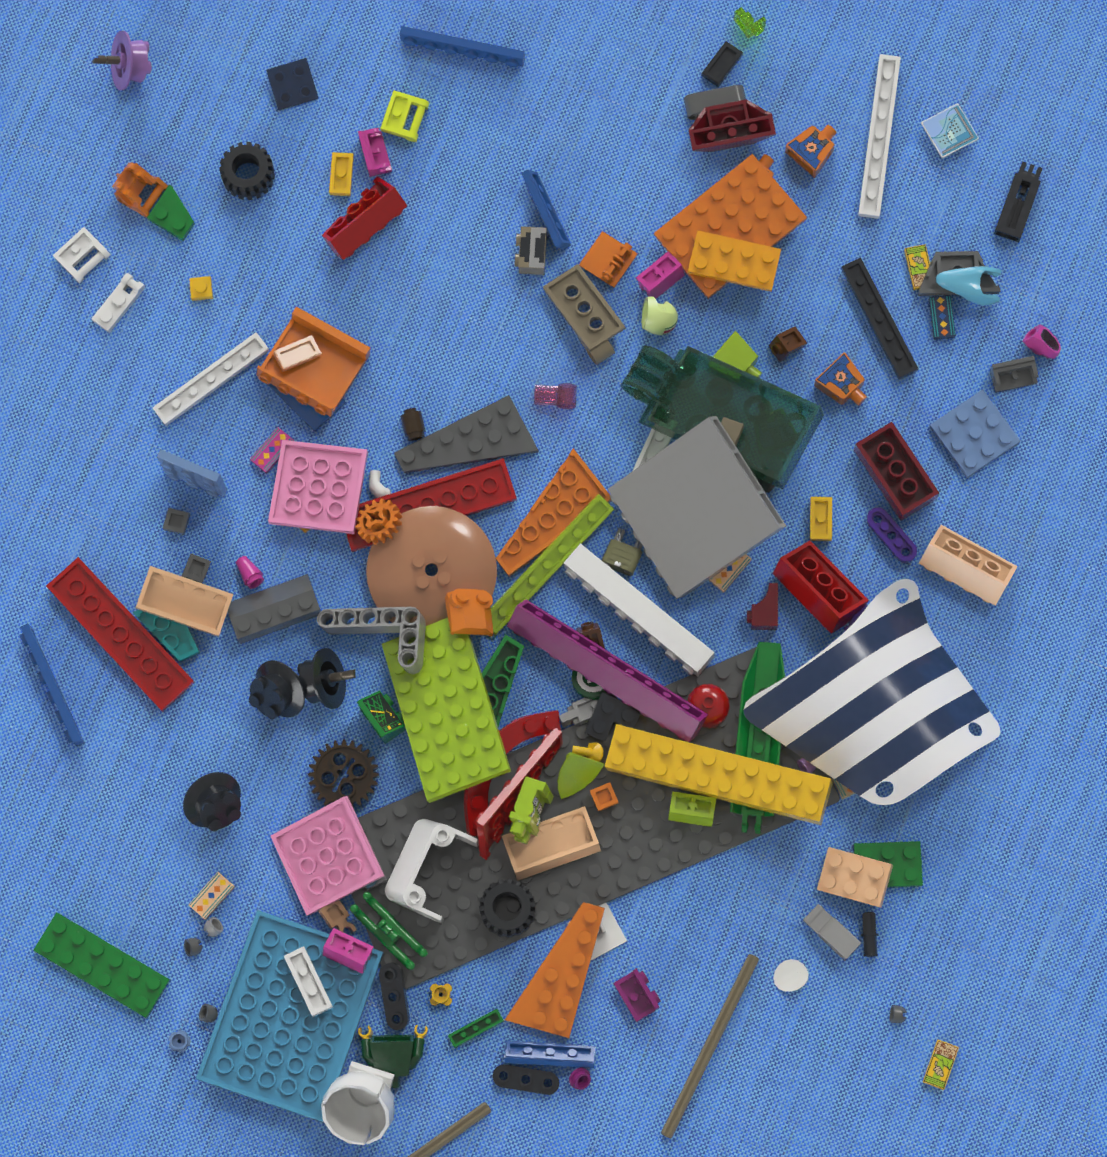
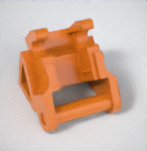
(131, 183)

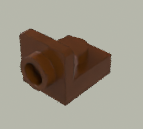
(787, 343)
(592, 632)

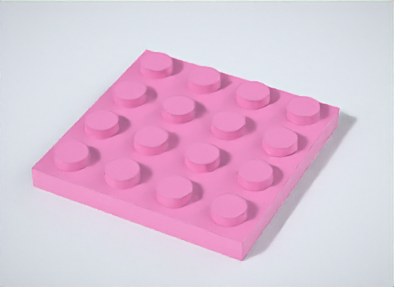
(318, 486)
(327, 855)

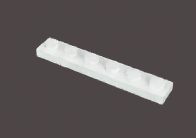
(211, 379)

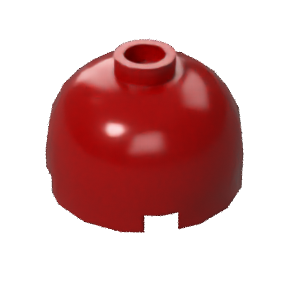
(712, 701)

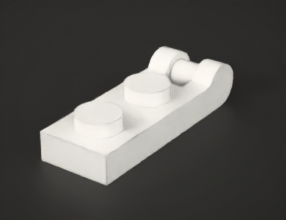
(118, 303)

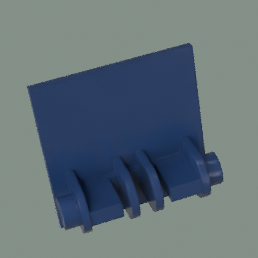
(292, 84)

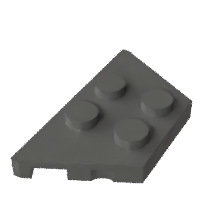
(954, 260)

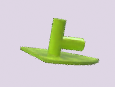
(576, 774)

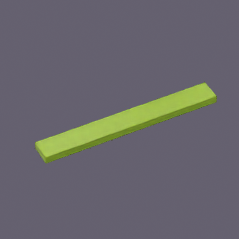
(550, 560)

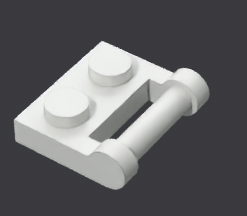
(77, 249)

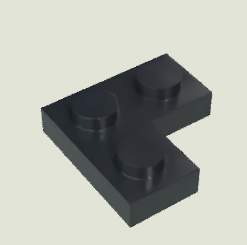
(608, 711)

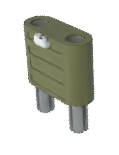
(622, 556)

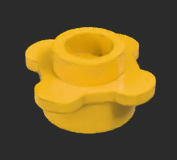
(445, 999)

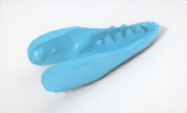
(967, 283)

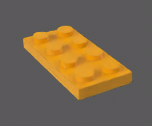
(734, 261)

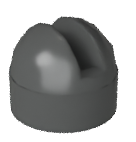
(192, 946)
(208, 1013)
(896, 1014)

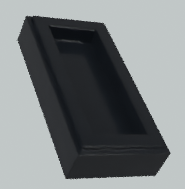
(722, 64)

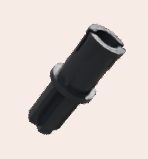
(869, 934)

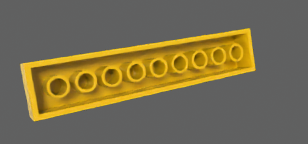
(718, 774)

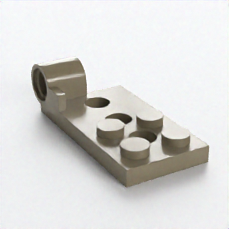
(593, 339)

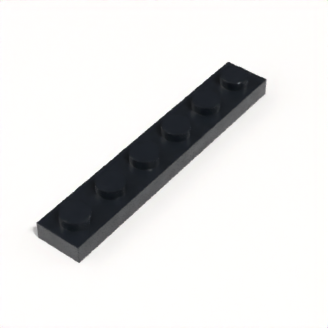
(879, 318)

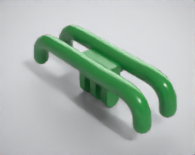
(388, 931)

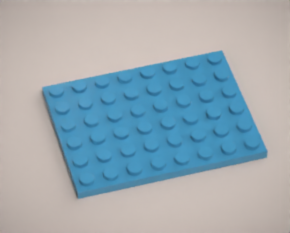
(265, 1033)

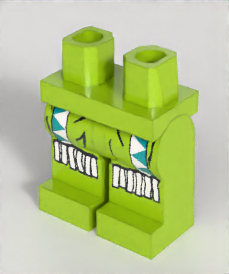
(528, 809)

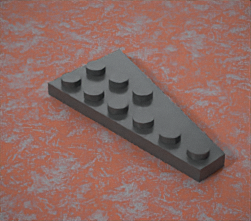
(475, 438)

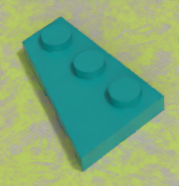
(171, 634)

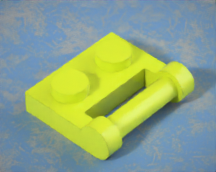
(398, 112)

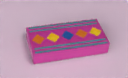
(269, 451)

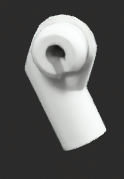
(375, 486)

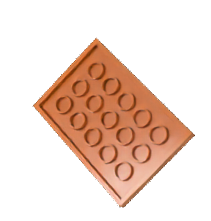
(739, 206)

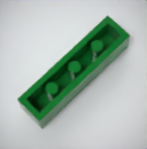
(475, 1028)

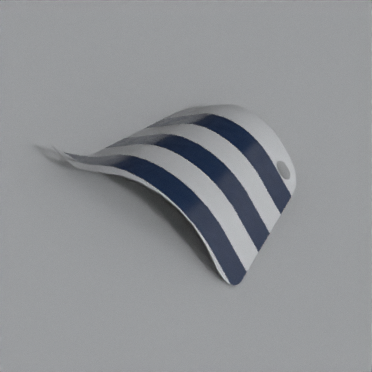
(878, 703)

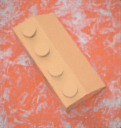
(967, 565)

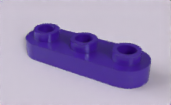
(888, 526)

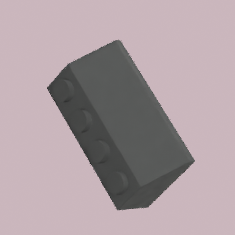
(273, 609)

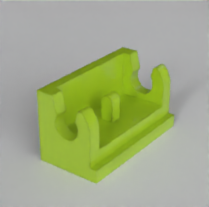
(692, 809)

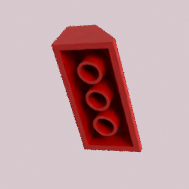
(819, 586)

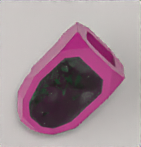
(1042, 342)

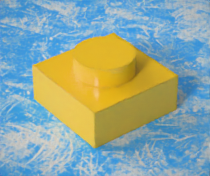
(201, 288)

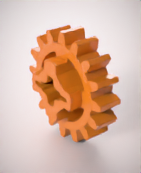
(378, 521)

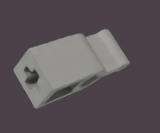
(832, 932)

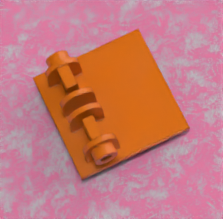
(608, 259)

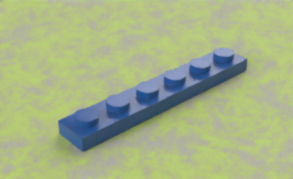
(455, 45)
(54, 694)

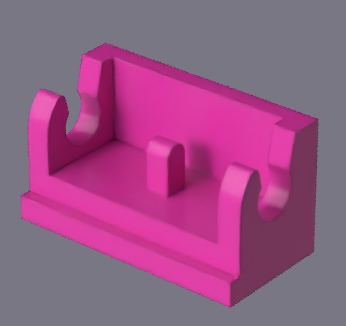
(374, 152)
(660, 275)
(347, 950)

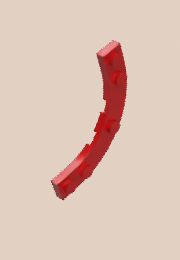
(512, 734)

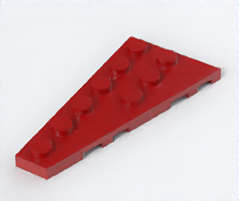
(492, 821)

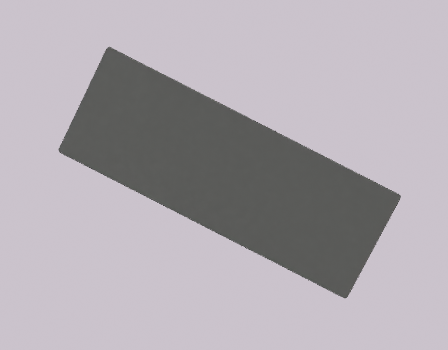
(633, 838)

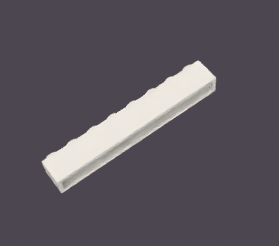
(639, 610)

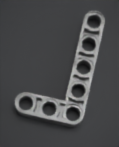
(381, 625)

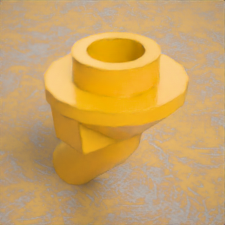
(593, 751)

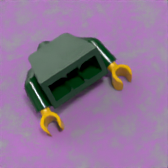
(393, 1052)

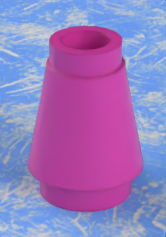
(249, 572)

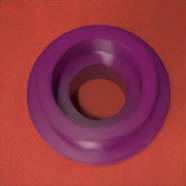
(580, 1078)

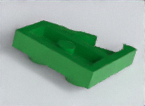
(171, 215)

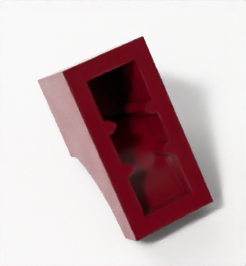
(765, 613)

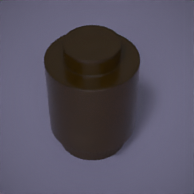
(413, 424)

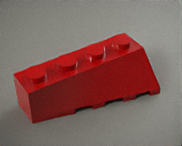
(364, 218)

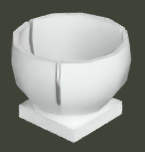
(359, 1105)

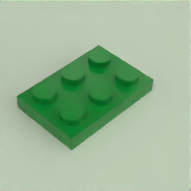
(902, 855)

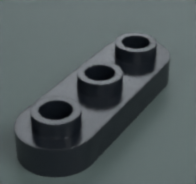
(397, 986)
(515, 1082)

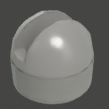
(213, 927)

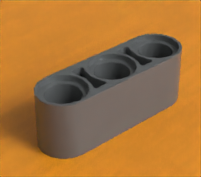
(698, 101)

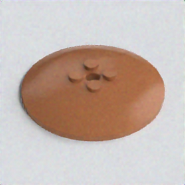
(430, 537)

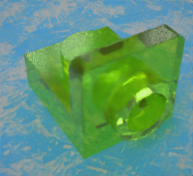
(747, 24)

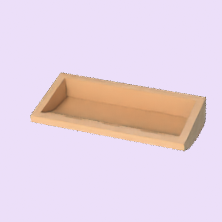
(184, 601)
(557, 843)

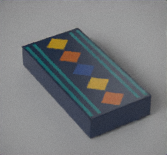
(942, 317)

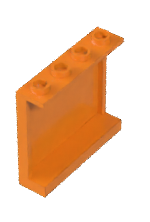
(321, 380)

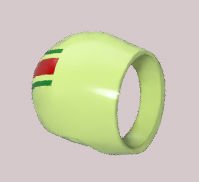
(657, 317)

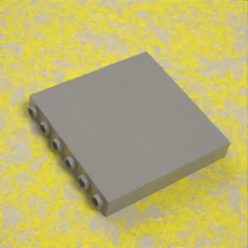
(696, 507)

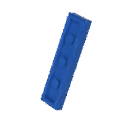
(546, 209)
(549, 1054)

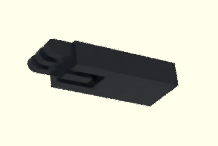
(1016, 211)

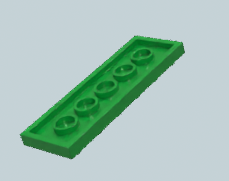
(101, 965)

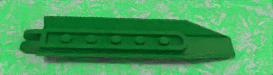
(764, 671)

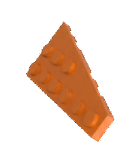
(552, 512)
(557, 986)

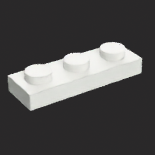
(308, 981)

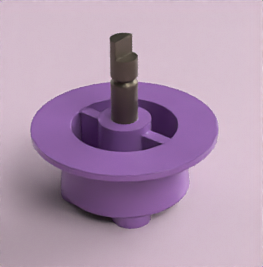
(127, 60)

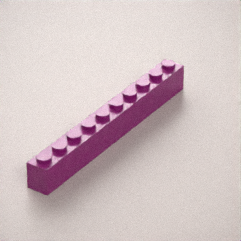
(607, 671)

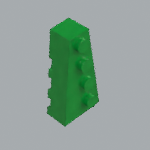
(500, 672)

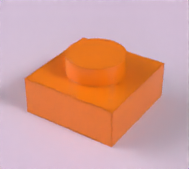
(604, 796)

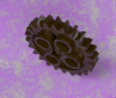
(326, 765)

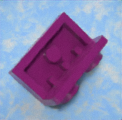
(637, 994)

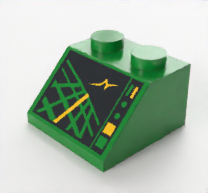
(382, 716)

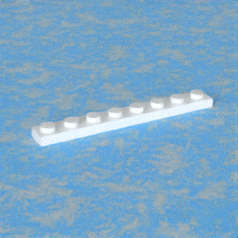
(879, 136)

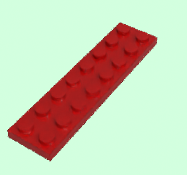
(463, 492)
(120, 634)

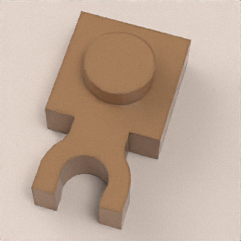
(336, 915)

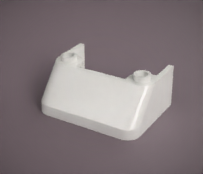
(400, 884)

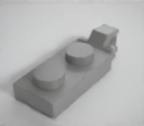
(579, 712)

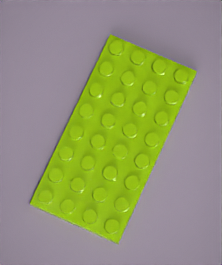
(447, 713)

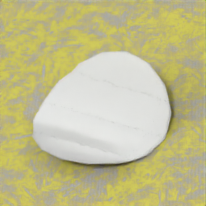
(790, 975)

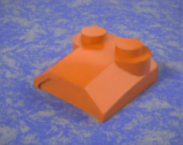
(469, 612)

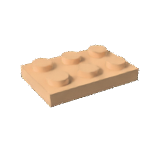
(855, 877)

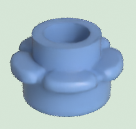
(175, 1036)

